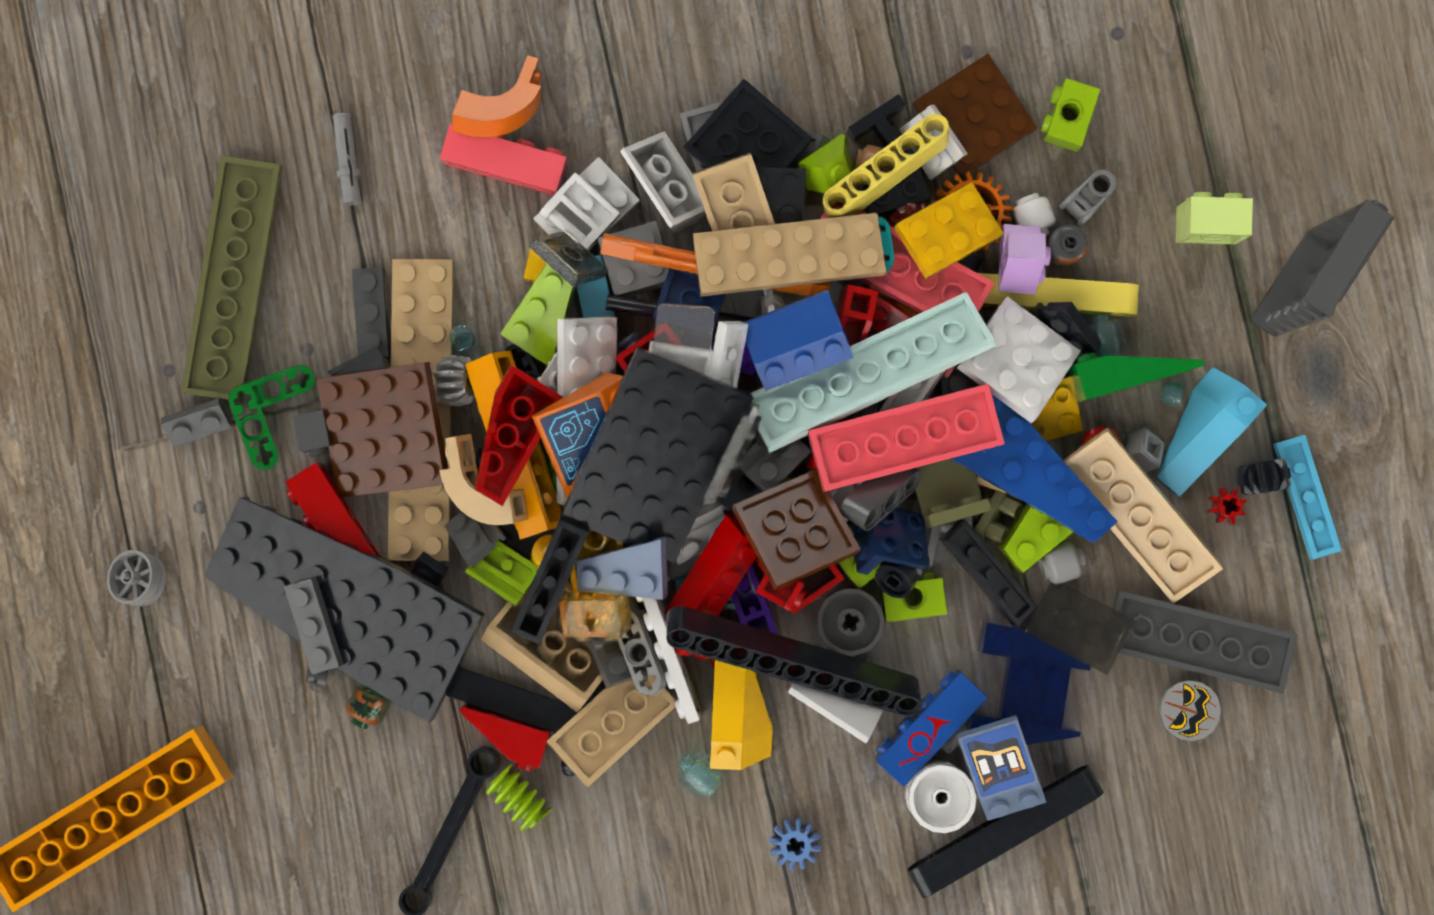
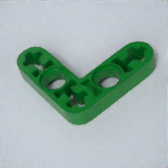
(260, 400)

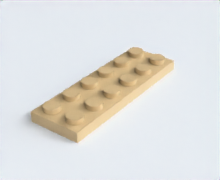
(789, 254)
(1145, 517)

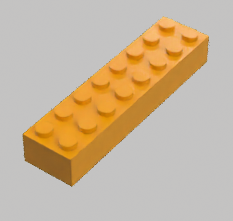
(110, 817)

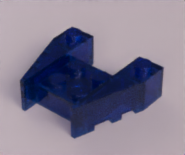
(1032, 683)

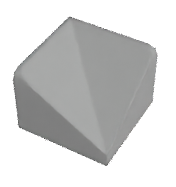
(1145, 449)

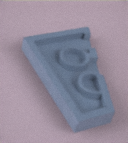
(626, 571)

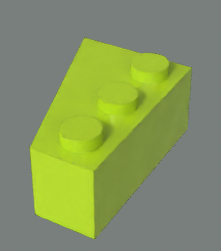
(536, 318)
(1031, 538)

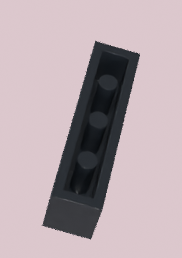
(550, 580)

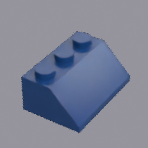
(797, 340)

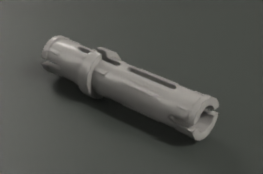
(348, 171)

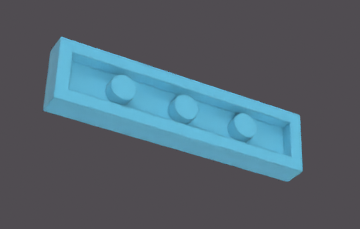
(1308, 498)

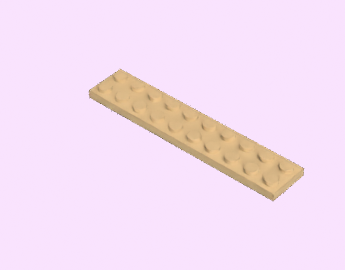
(419, 335)

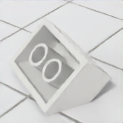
(666, 180)
(848, 714)

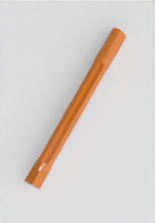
(678, 259)

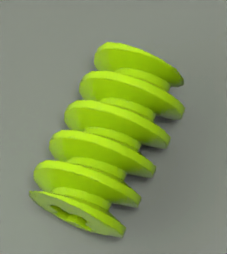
(517, 798)

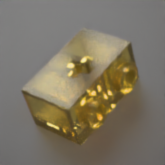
(595, 615)

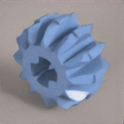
(788, 853)

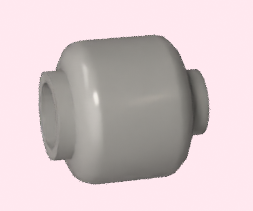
(1062, 563)

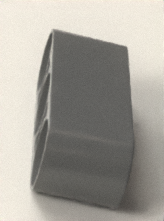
(879, 497)

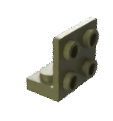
(948, 493)

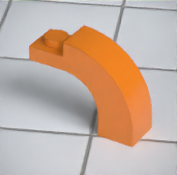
(500, 114)

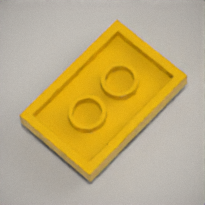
(948, 230)

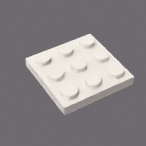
(1025, 361)

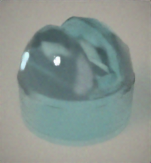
(462, 338)
(1172, 395)

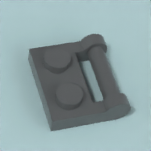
(613, 665)

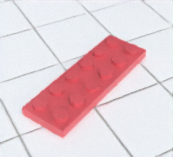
(911, 288)
(905, 437)

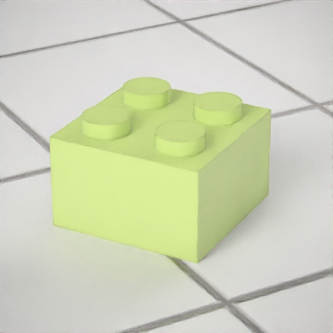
(1214, 219)

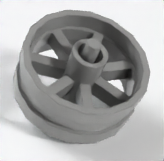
(124, 572)

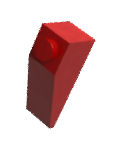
(512, 737)

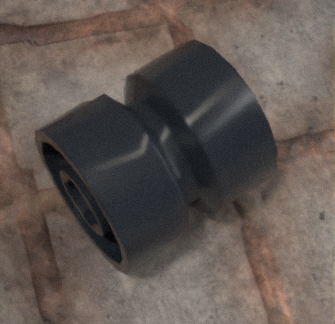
(898, 579)

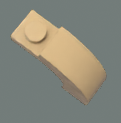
(461, 483)

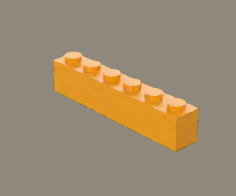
(535, 478)

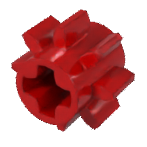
(1219, 509)

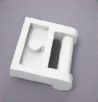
(586, 205)

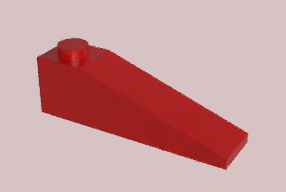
(511, 432)

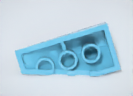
(1211, 422)

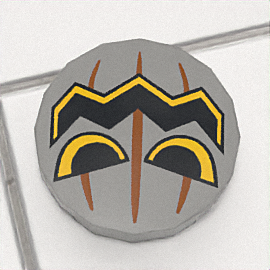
(1189, 710)

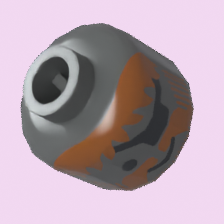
(1062, 254)

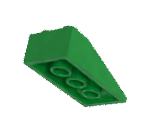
(1110, 374)

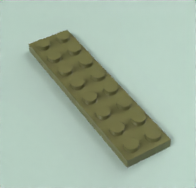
(231, 277)

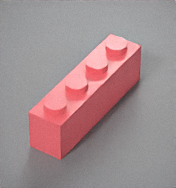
(506, 160)

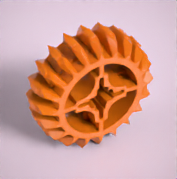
(997, 201)

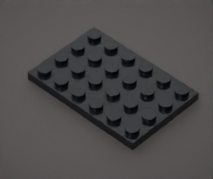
(655, 453)

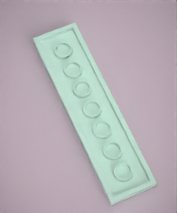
(878, 370)

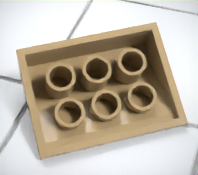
(557, 664)

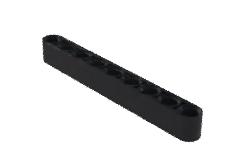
(792, 661)

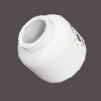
(1034, 212)

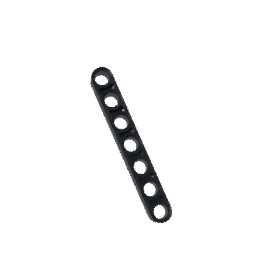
(1003, 833)

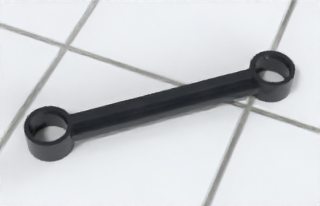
(448, 831)

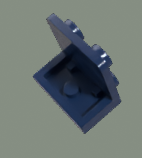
(895, 539)

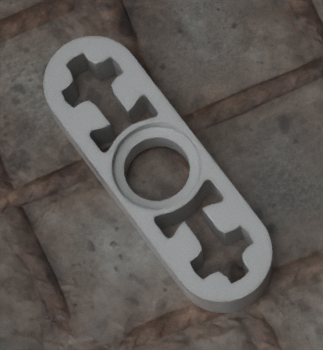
(655, 670)

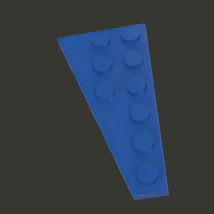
(1038, 476)

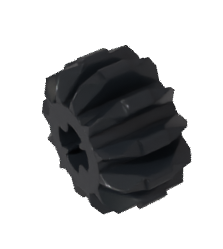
(1263, 477)

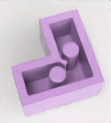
(1022, 259)

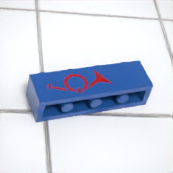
(931, 727)

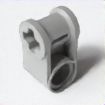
(1086, 200)

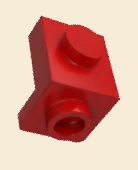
(786, 596)

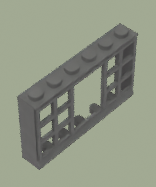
(1322, 269)

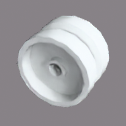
(953, 809)

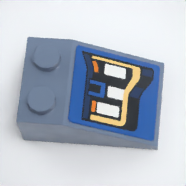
(1001, 768)

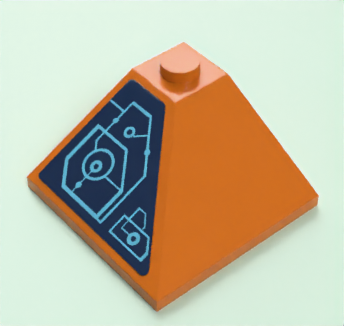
(572, 425)

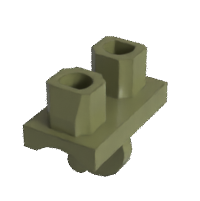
(988, 525)

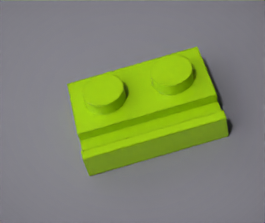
(504, 573)

